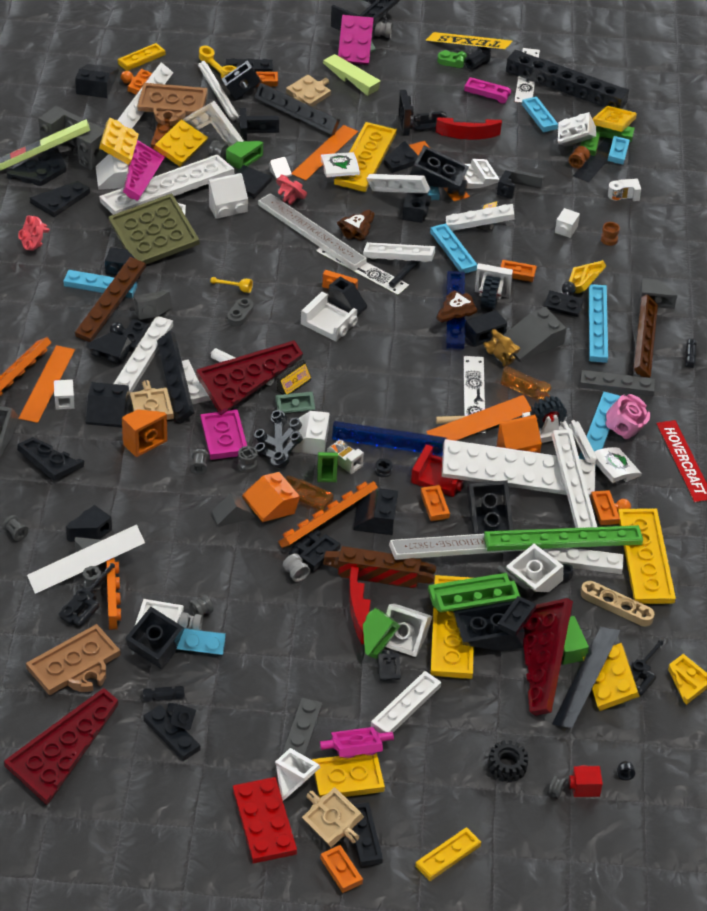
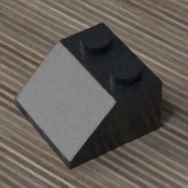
(107, 404)
(377, 512)
(155, 637)

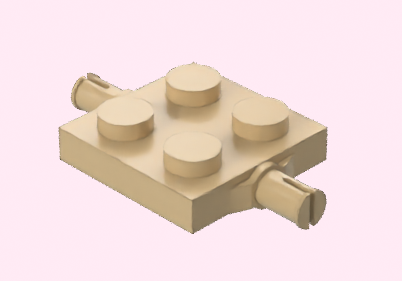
(309, 90)
(152, 400)
(332, 817)

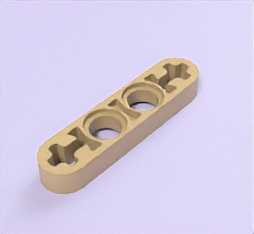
(618, 601)

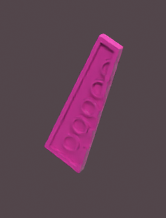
(141, 170)

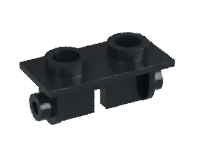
(423, 121)

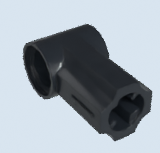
(480, 56)

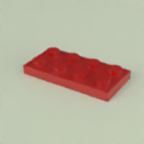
(264, 820)

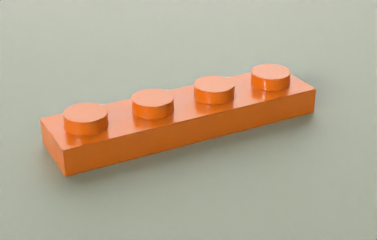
(113, 598)

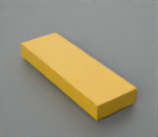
(141, 57)
(448, 854)

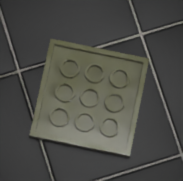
(154, 229)

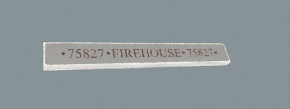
(312, 231)
(440, 546)

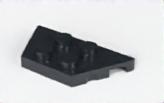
(40, 168)

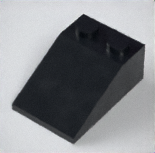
(95, 80)
(439, 169)
(489, 506)
(479, 627)

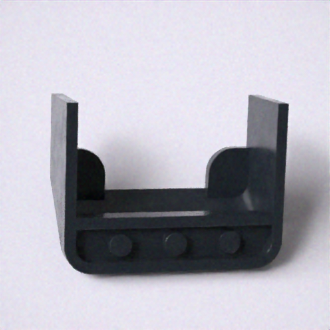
(376, 10)

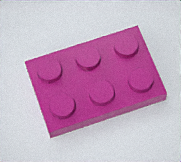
(356, 39)
(223, 434)

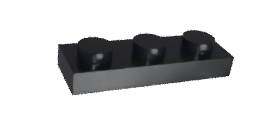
(259, 65)
(175, 737)
(368, 845)

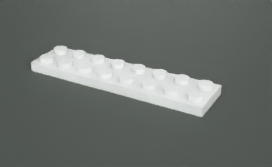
(174, 182)
(519, 467)

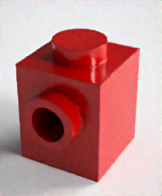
(586, 781)

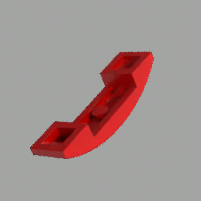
(468, 131)

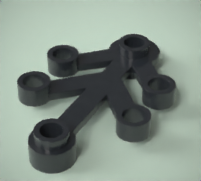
(281, 457)

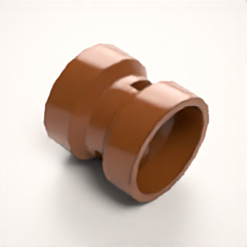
(579, 157)
(610, 233)

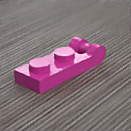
(487, 89)

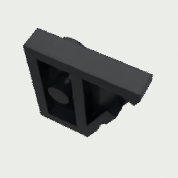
(400, 158)

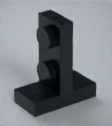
(257, 124)

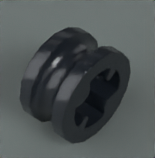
(383, 463)

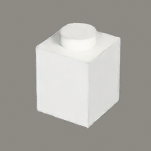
(567, 223)
(64, 394)

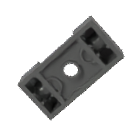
(88, 143)

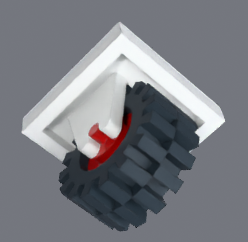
(492, 284)
(549, 416)

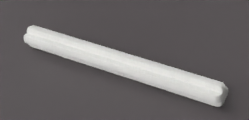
(217, 89)

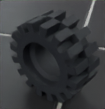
(508, 751)

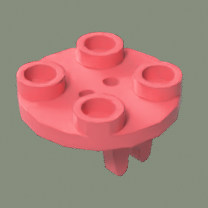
(292, 189)
(32, 233)

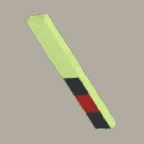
(44, 144)

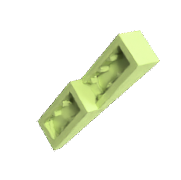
(346, 71)

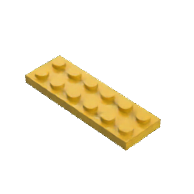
(369, 151)
(648, 562)
(448, 653)

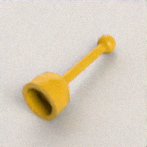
(245, 285)

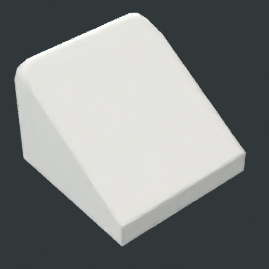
(280, 166)

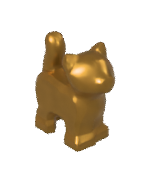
(502, 349)

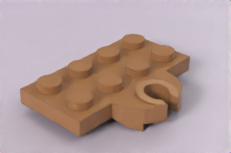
(171, 101)
(75, 662)

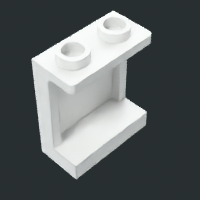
(328, 318)

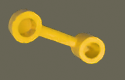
(207, 54)

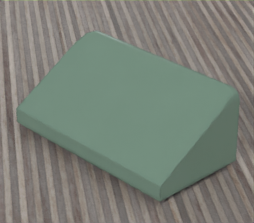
(295, 402)

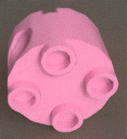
(627, 416)

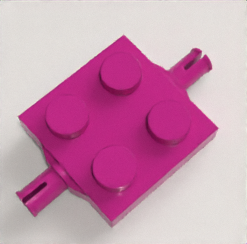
(357, 742)

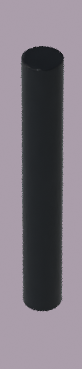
(402, 273)

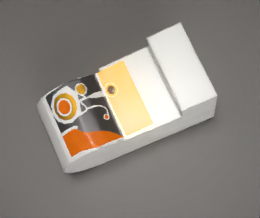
(624, 189)
(347, 456)

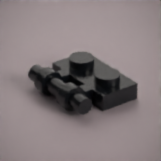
(315, 553)

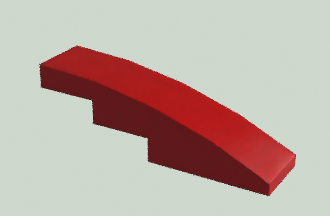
(358, 605)

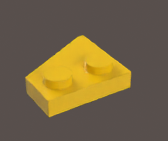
(584, 275)
(688, 678)

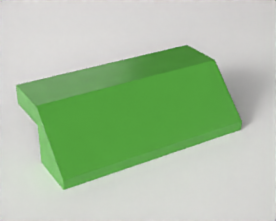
(472, 592)

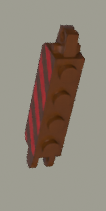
(380, 567)

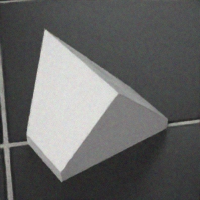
(293, 771)

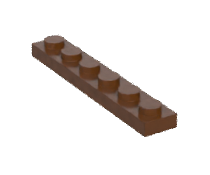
(110, 299)
(645, 337)

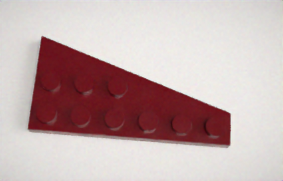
(239, 377)
(544, 651)
(55, 752)

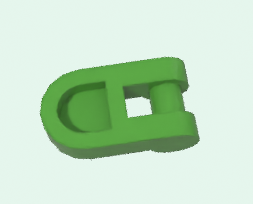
(451, 59)

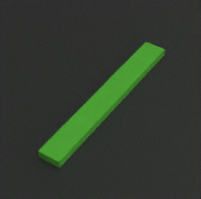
(563, 538)

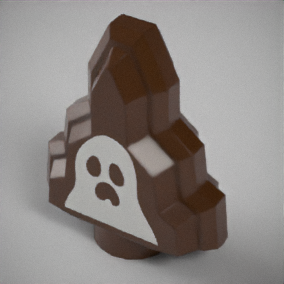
(356, 225)
(456, 306)

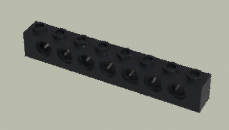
(566, 80)

